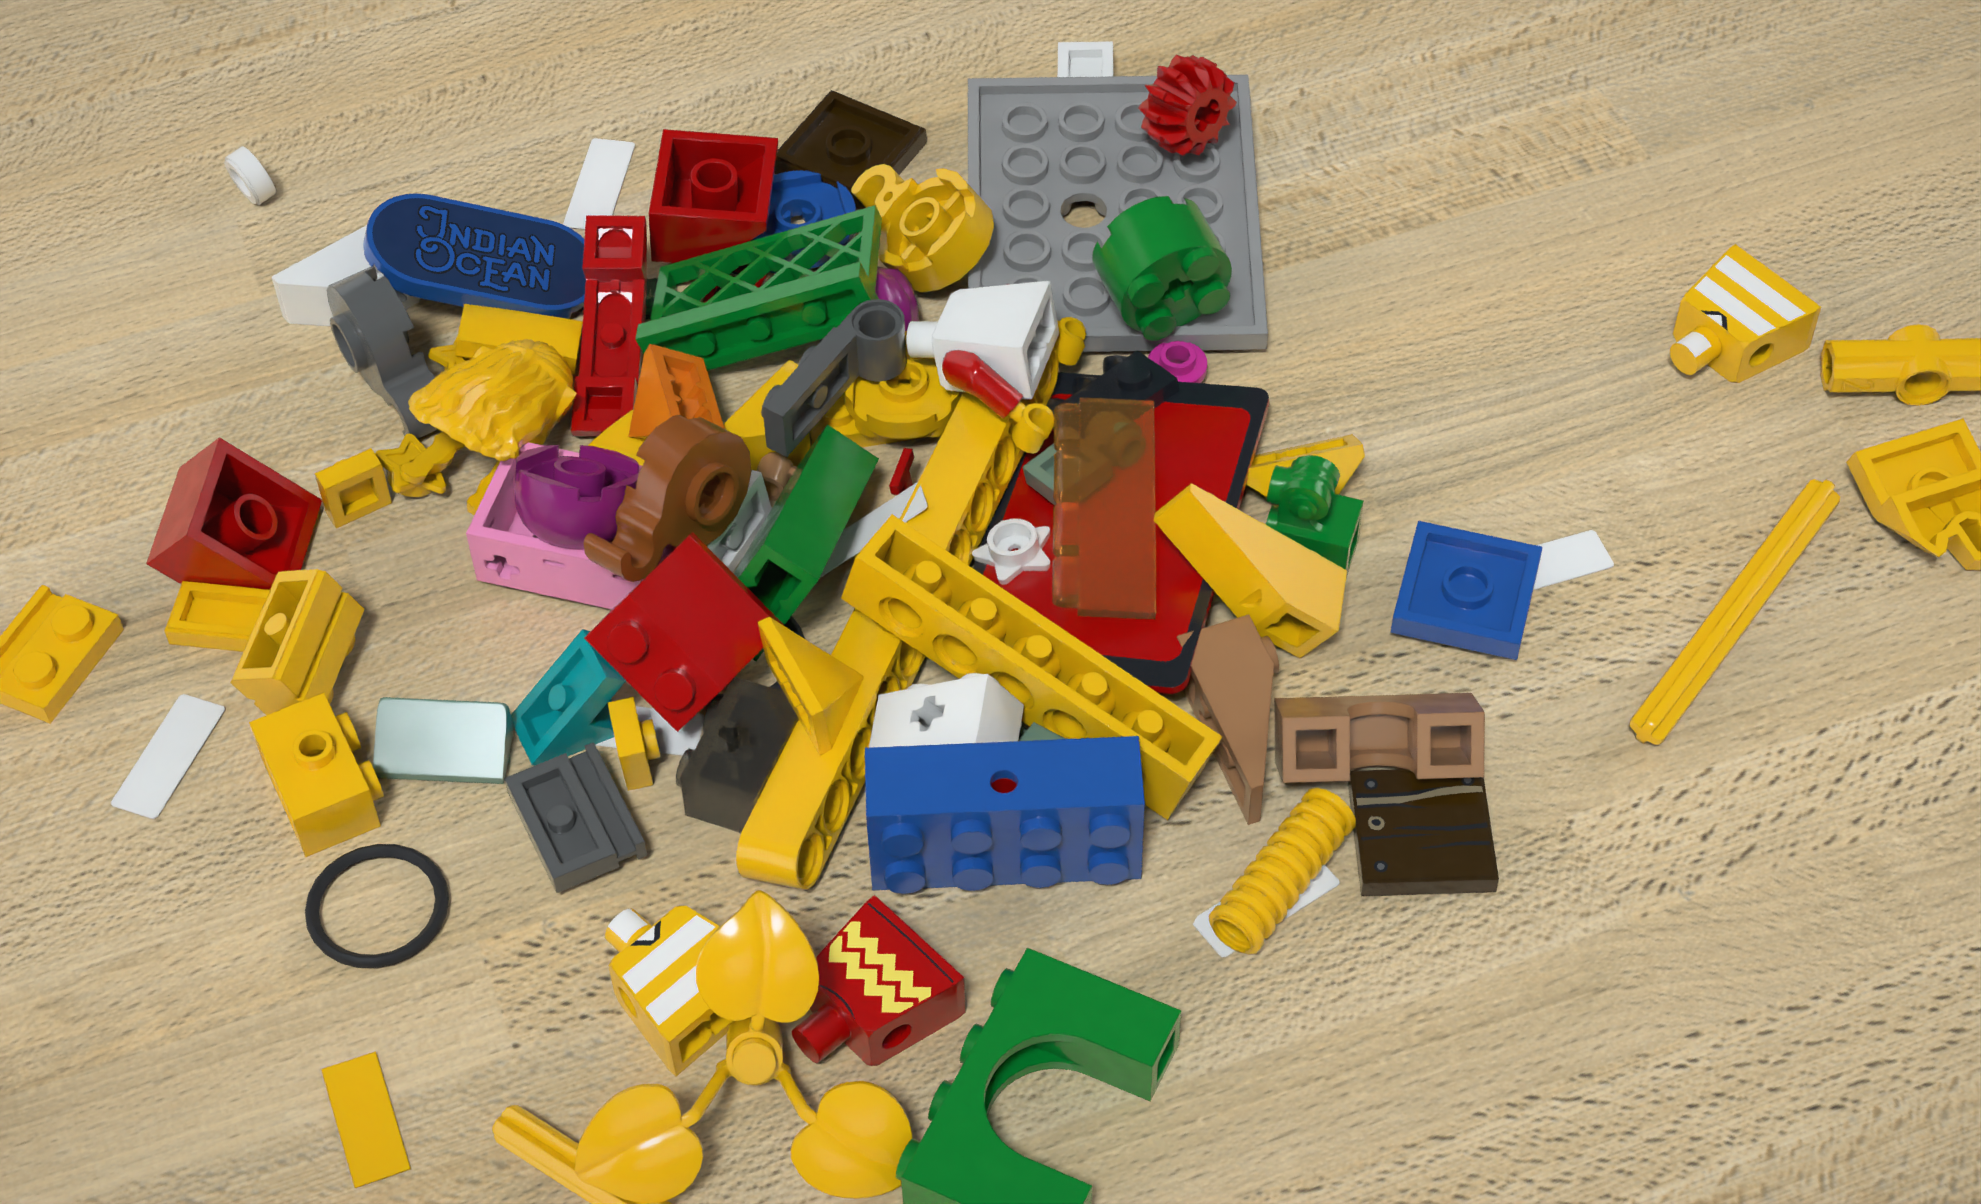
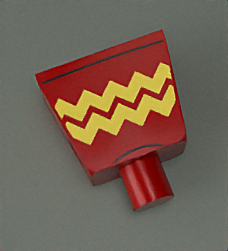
(878, 990)

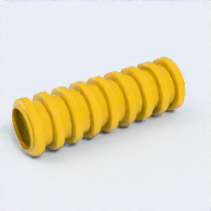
(1282, 871)

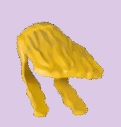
(491, 407)

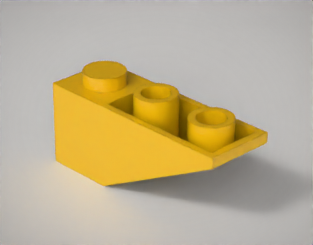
(1257, 570)

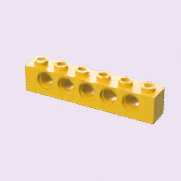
(1063, 683)

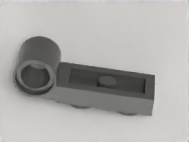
(864, 345)

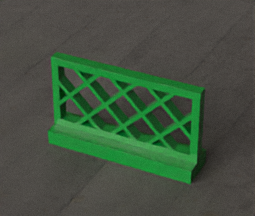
(785, 310)

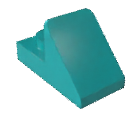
(568, 704)

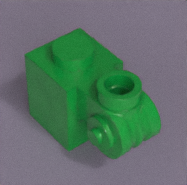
(1312, 511)

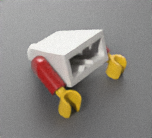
(997, 348)

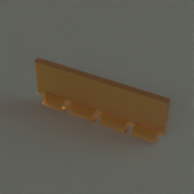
(1105, 508)

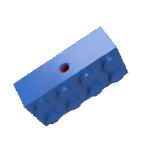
(1004, 813)

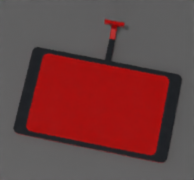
(1202, 439)

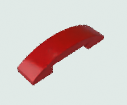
(612, 310)

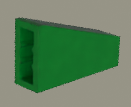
(805, 523)

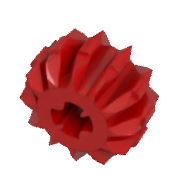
(1187, 105)

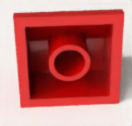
(709, 192)
(232, 521)
(682, 632)

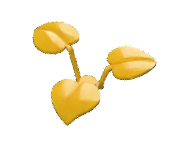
(756, 975)

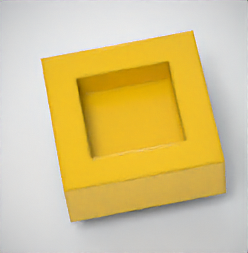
(353, 488)
(634, 742)

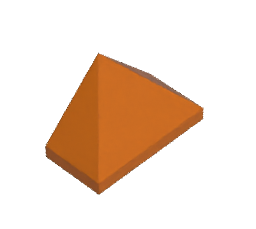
(671, 386)

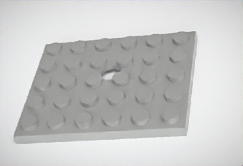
(1082, 139)

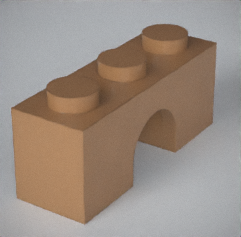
(1417, 732)

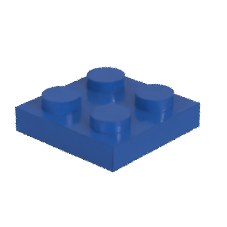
(1466, 590)

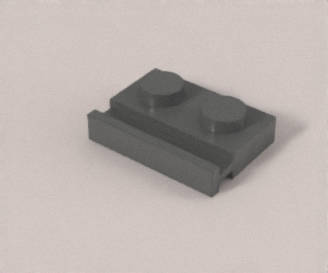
(575, 817)

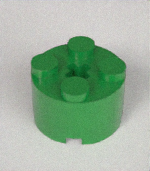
(1163, 266)

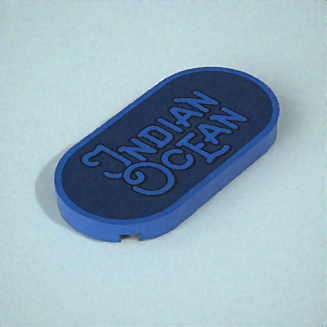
(476, 255)

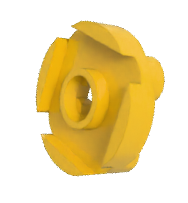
(902, 413)

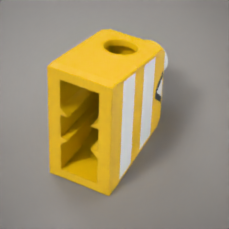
(1741, 319)
(658, 984)

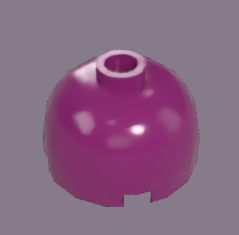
(572, 495)

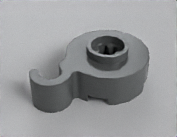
(373, 339)

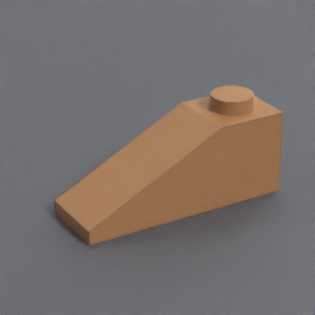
(1233, 697)

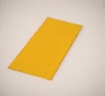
(365, 1119)

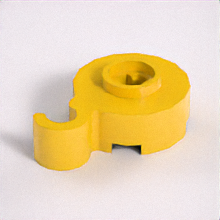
(927, 228)

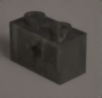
(735, 754)

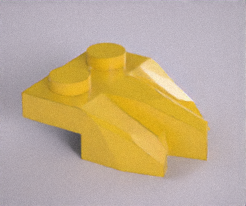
(1927, 489)

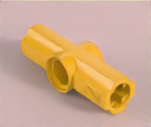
(1908, 362)

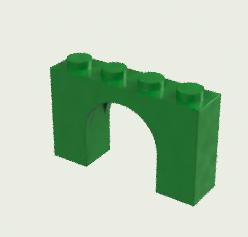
(1040, 1021)

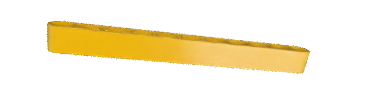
(814, 793)

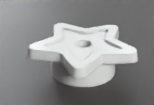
(1011, 535)

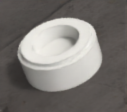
(249, 176)

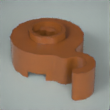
(688, 484)

